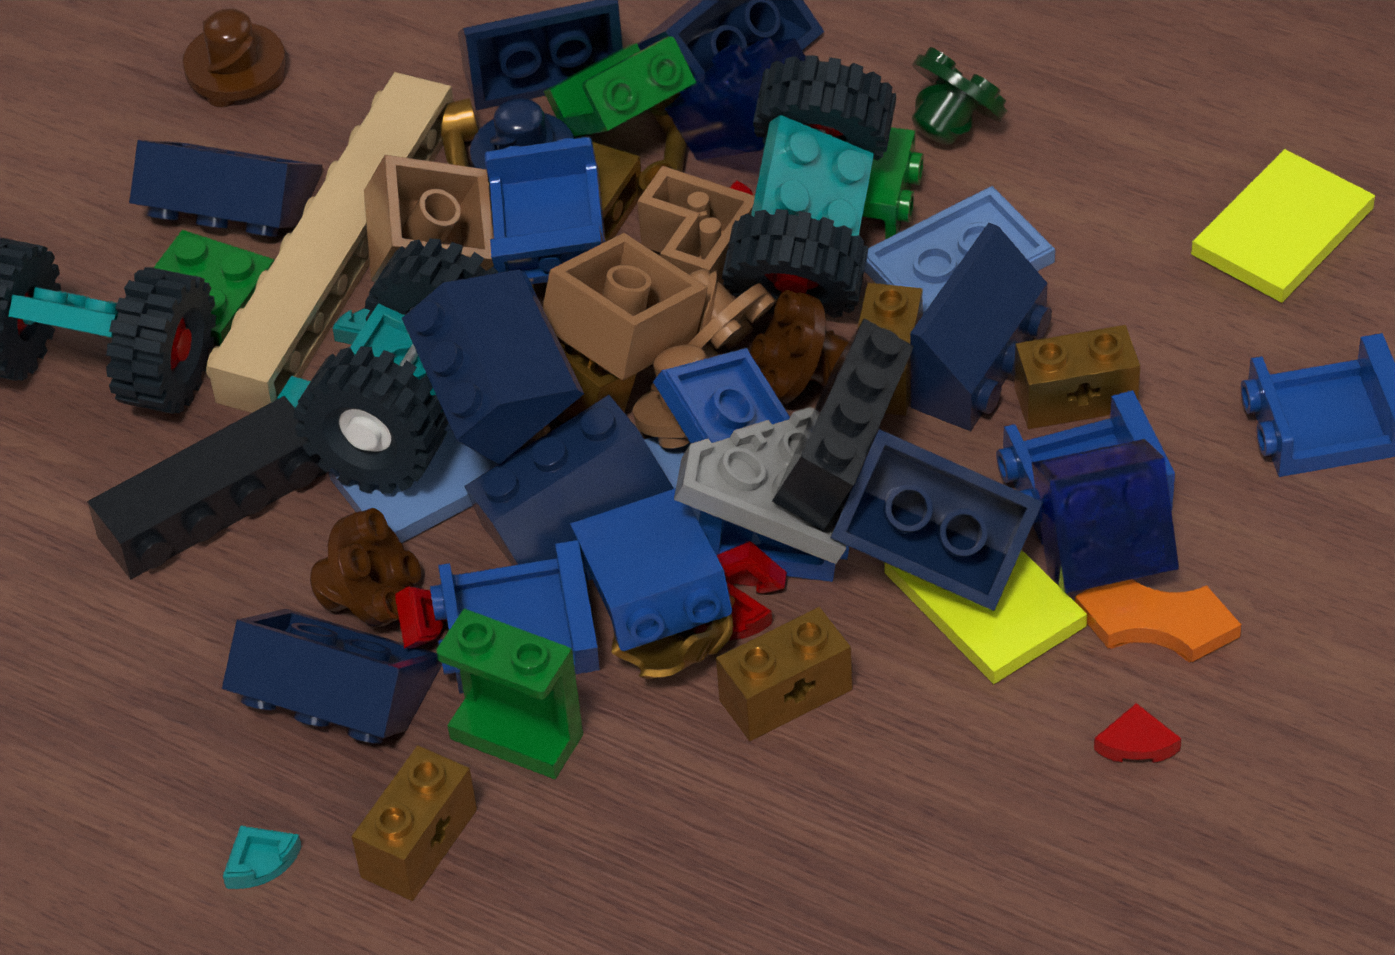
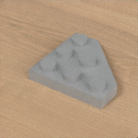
(740, 477)

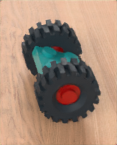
(820, 142)
(155, 331)

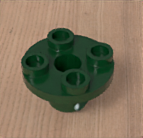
(948, 104)

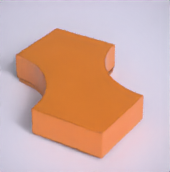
(1185, 622)

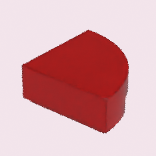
(752, 567)
(747, 614)
(417, 617)
(1137, 737)

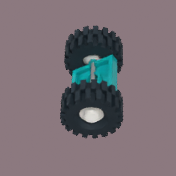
(373, 403)

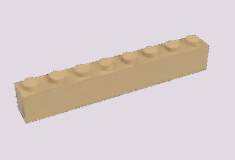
(324, 253)

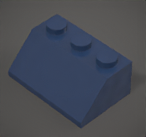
(711, 25)
(536, 50)
(221, 185)
(972, 330)
(492, 360)
(564, 477)
(936, 519)
(328, 673)

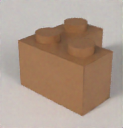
(690, 219)

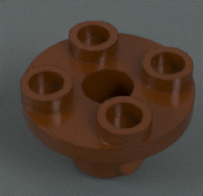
(233, 59)
(796, 346)
(364, 569)

